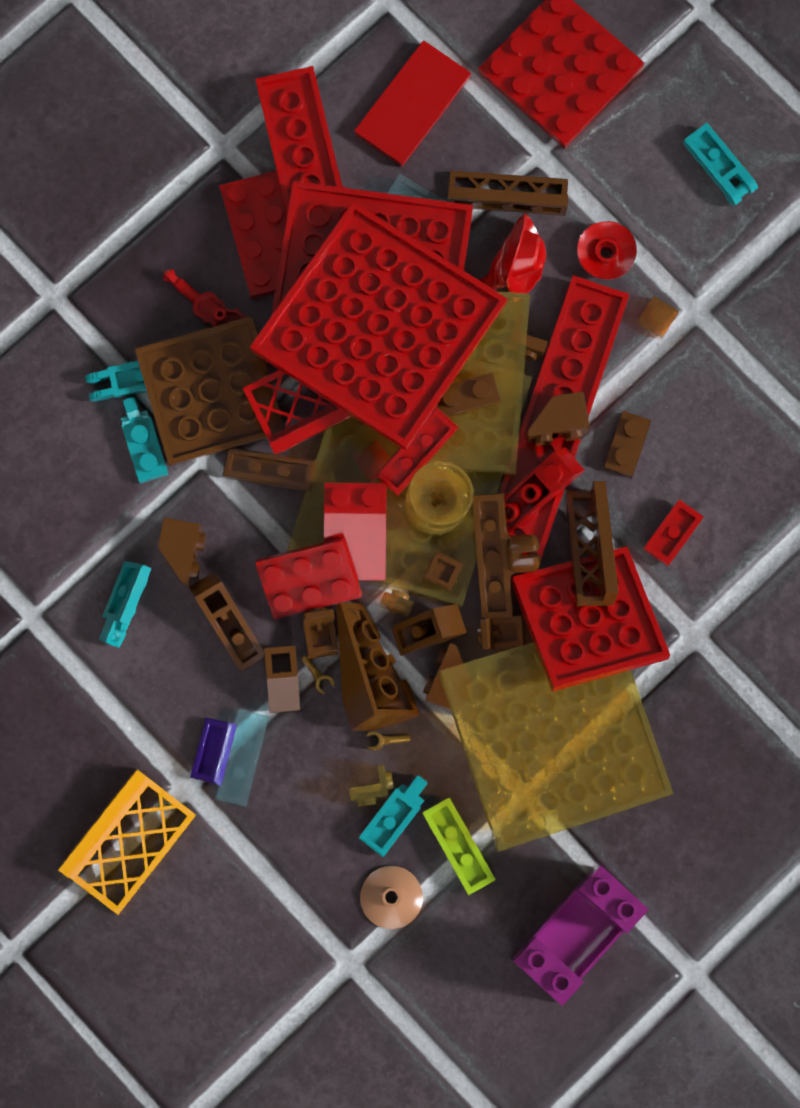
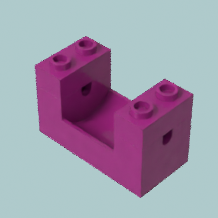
(578, 934)

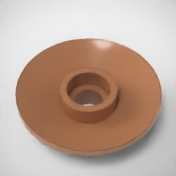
(378, 909)

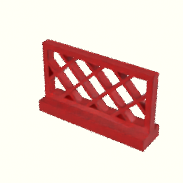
(300, 431)

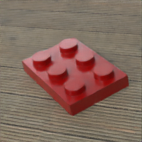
(308, 578)

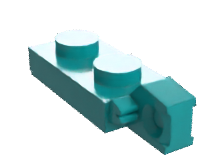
(143, 443)
(123, 602)
(394, 817)

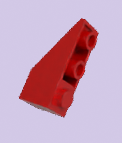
(540, 487)

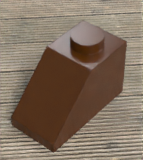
(428, 629)

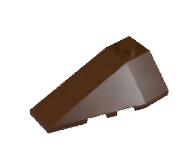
(370, 685)

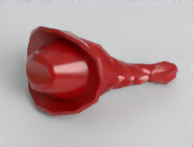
(520, 259)

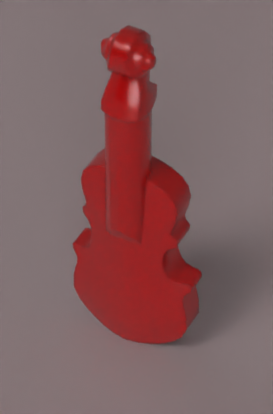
(206, 305)

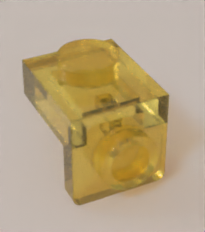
(368, 794)

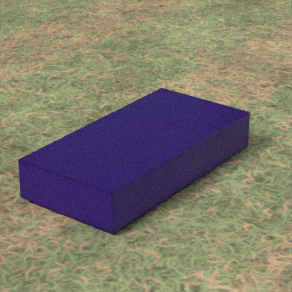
(213, 751)

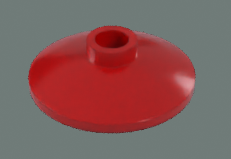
(611, 237)

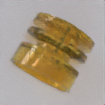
(441, 481)

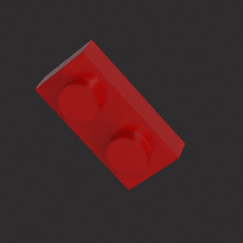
(673, 533)

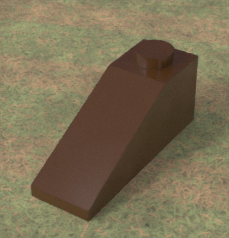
(227, 621)

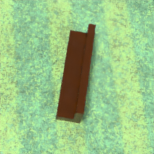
(506, 199)
(602, 541)

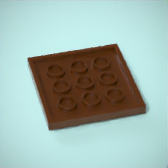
(199, 390)

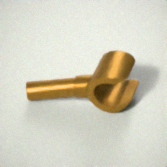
(318, 676)
(386, 740)

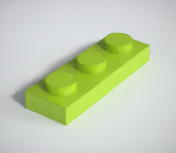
(458, 846)

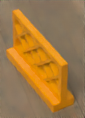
(106, 824)

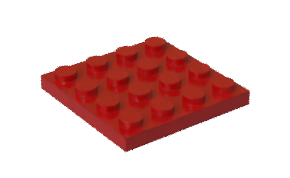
(561, 68)
(258, 227)
(589, 641)

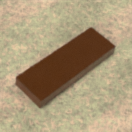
(270, 469)

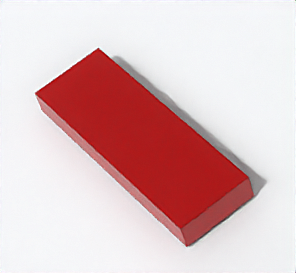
(404, 464)

